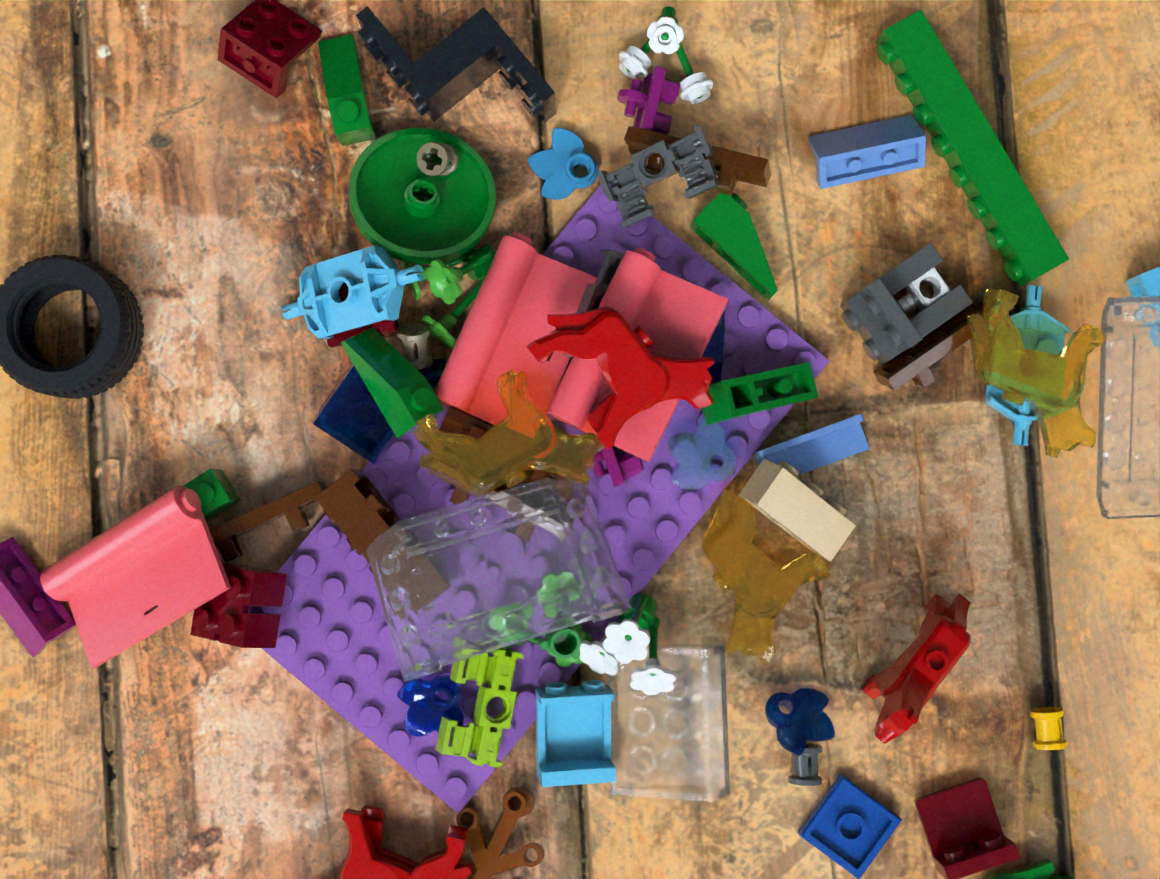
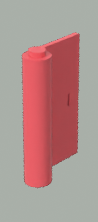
(677, 321)
(502, 322)
(142, 563)

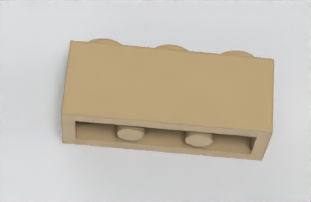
(798, 508)

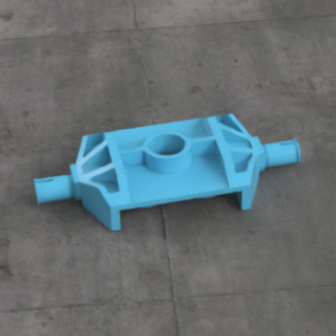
(373, 295)

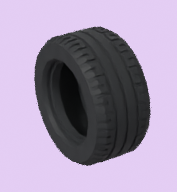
(117, 343)

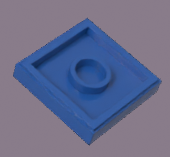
(849, 826)

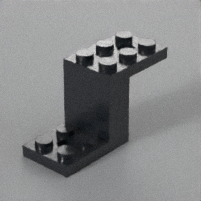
(458, 66)

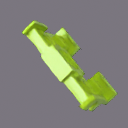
(479, 740)

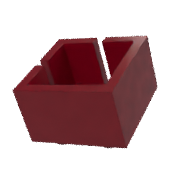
(227, 615)

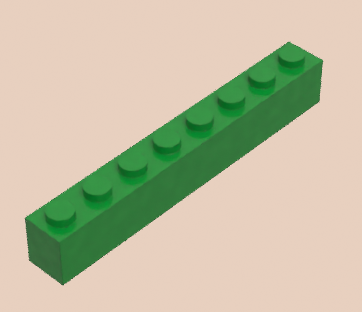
(970, 149)

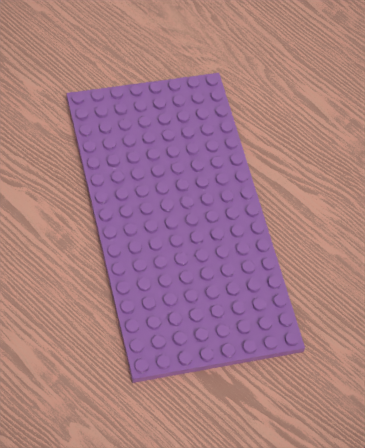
(331, 610)

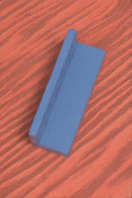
(868, 151)
(819, 446)

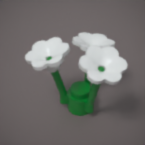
(629, 641)

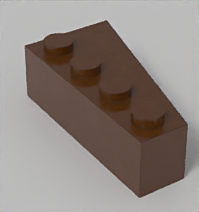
(357, 510)

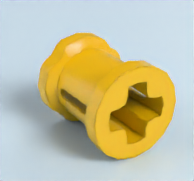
(1048, 728)

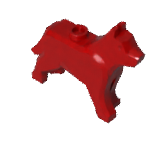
(632, 371)
(920, 667)
(371, 861)

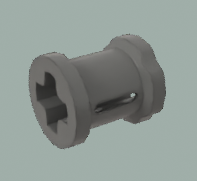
(806, 767)

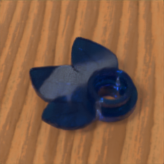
(427, 707)
(803, 722)

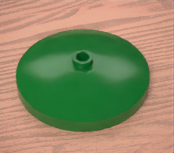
(418, 213)

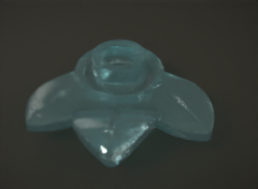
(696, 454)

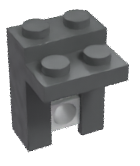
(883, 320)

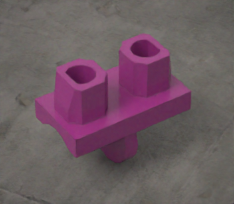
(655, 89)
(619, 467)

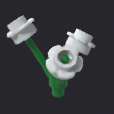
(666, 37)

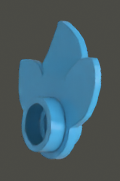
(559, 163)

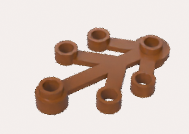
(488, 858)

